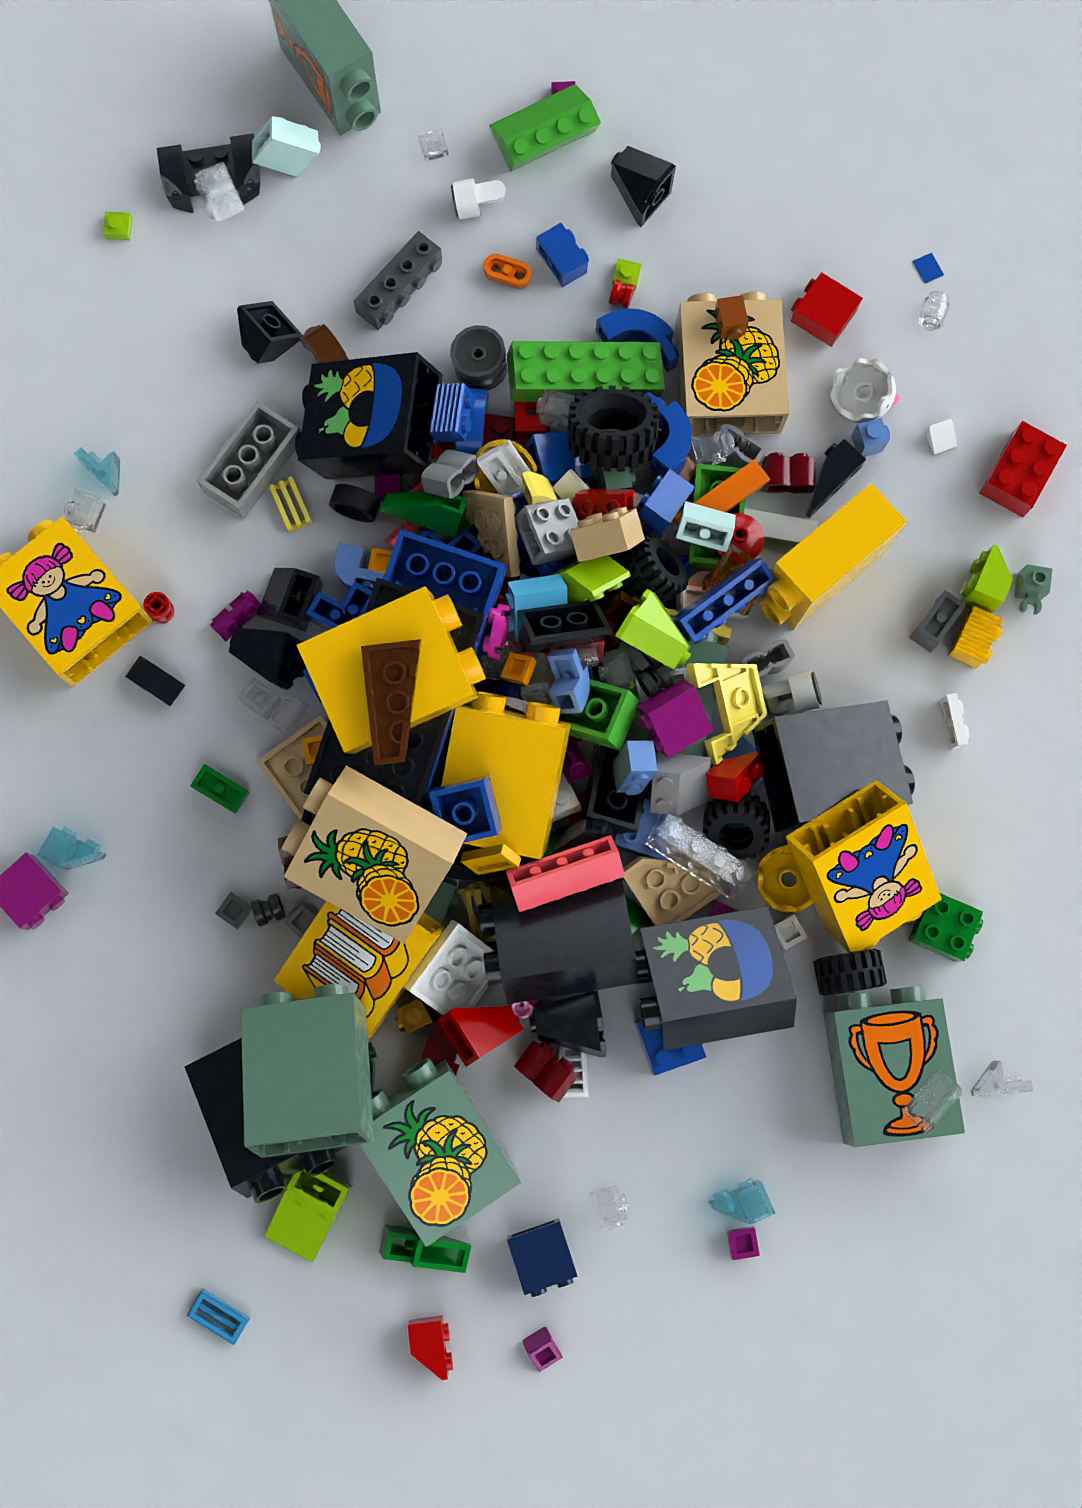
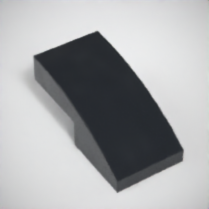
(155, 680)

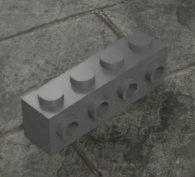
(398, 280)

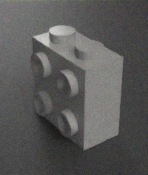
(547, 530)

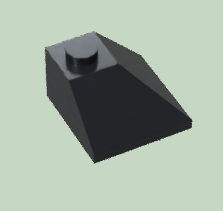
(266, 331)
(581, 833)

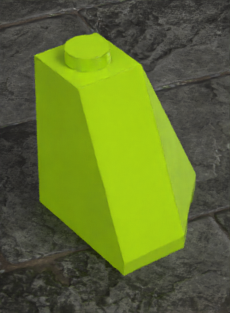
(655, 632)

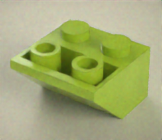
(591, 578)
(988, 581)

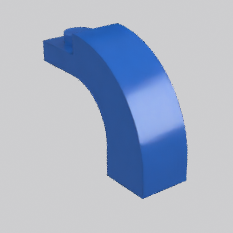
(639, 326)
(477, 417)
(678, 431)

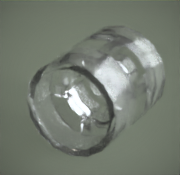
(493, 667)

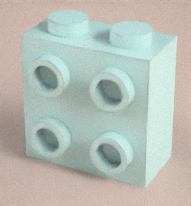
(285, 146)

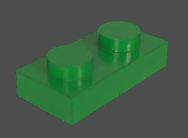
(220, 789)

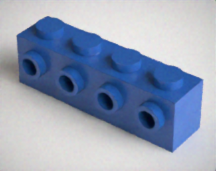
(724, 599)

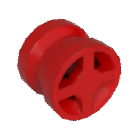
(621, 294)

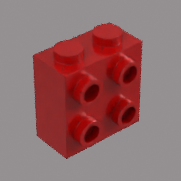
(825, 308)
(601, 501)

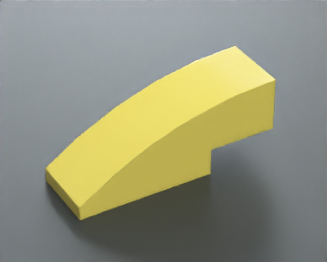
(537, 488)

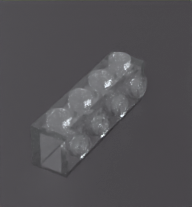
(701, 857)

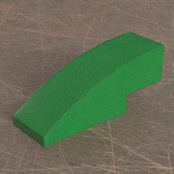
(406, 1246)

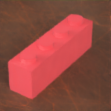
(565, 873)

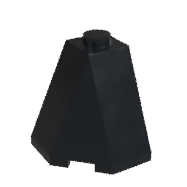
(642, 181)
(269, 654)
(572, 1024)

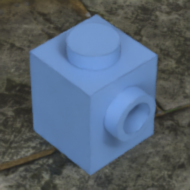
(870, 437)

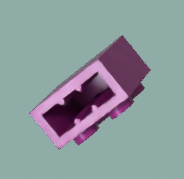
(674, 718)
(29, 892)

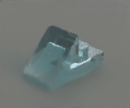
(104, 471)

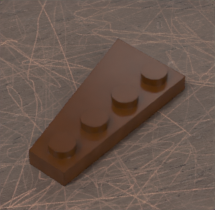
(390, 692)

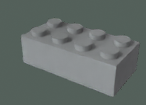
(249, 460)

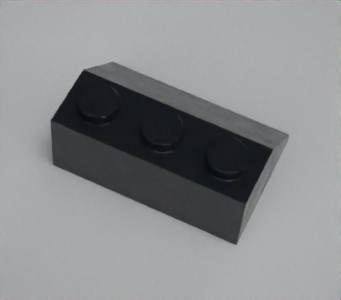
(561, 626)
(603, 800)

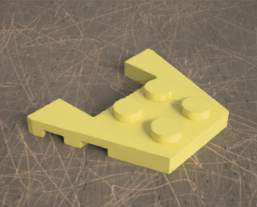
(738, 701)

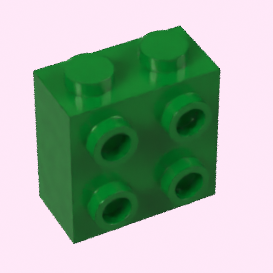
(948, 928)

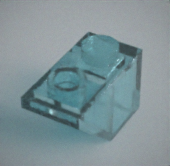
(67, 851)
(746, 1203)

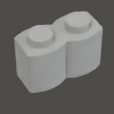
(745, 448)
(450, 473)
(771, 660)

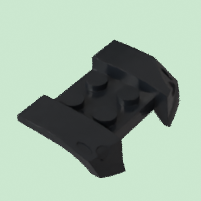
(180, 166)

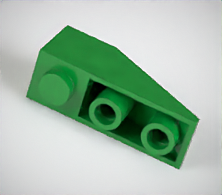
(426, 510)

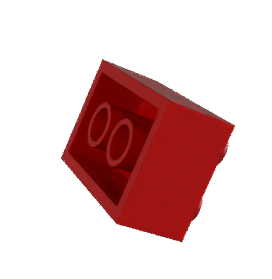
(1023, 469)

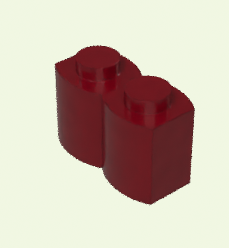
(789, 474)
(547, 1071)

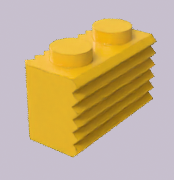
(976, 637)

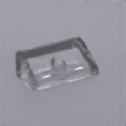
(932, 1101)

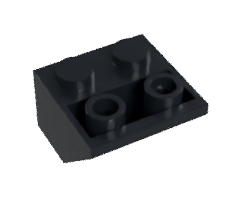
(289, 597)

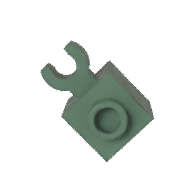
(1033, 585)

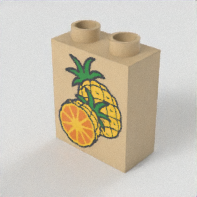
(734, 379)
(371, 852)

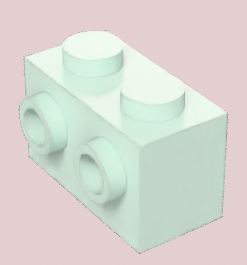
(705, 526)

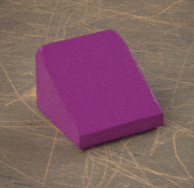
(542, 1349)

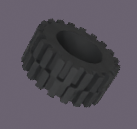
(613, 410)

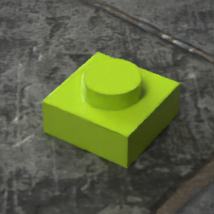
(117, 225)
(627, 272)

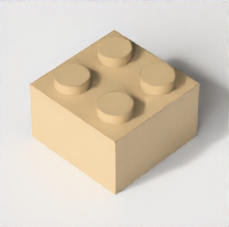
(607, 533)

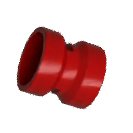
(162, 611)

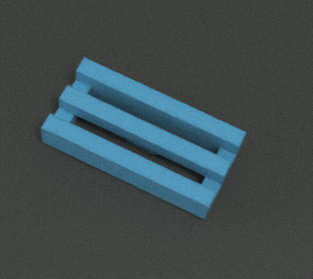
(244, 1319)

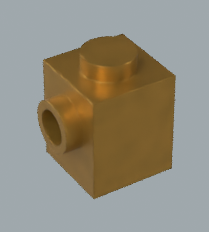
(413, 1017)

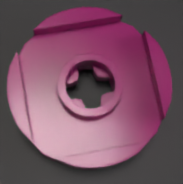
(498, 631)

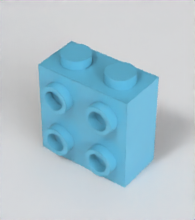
(533, 594)

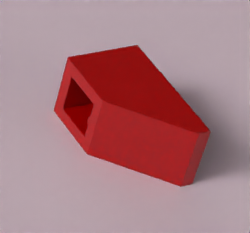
(734, 777)
(428, 1344)

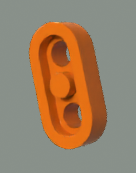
(508, 271)

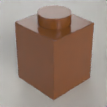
(731, 317)

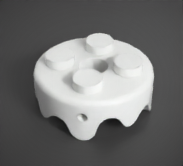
(852, 380)

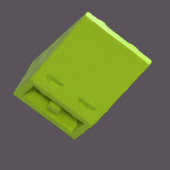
(307, 1212)

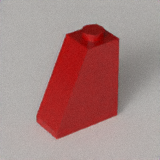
(479, 1030)

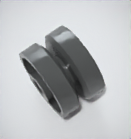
(479, 357)

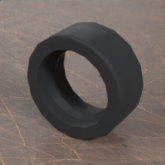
(354, 503)

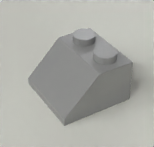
(679, 783)

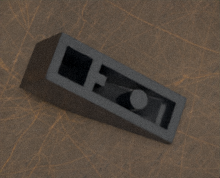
(838, 468)

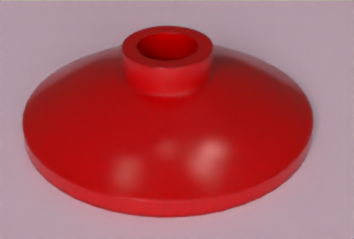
(753, 533)

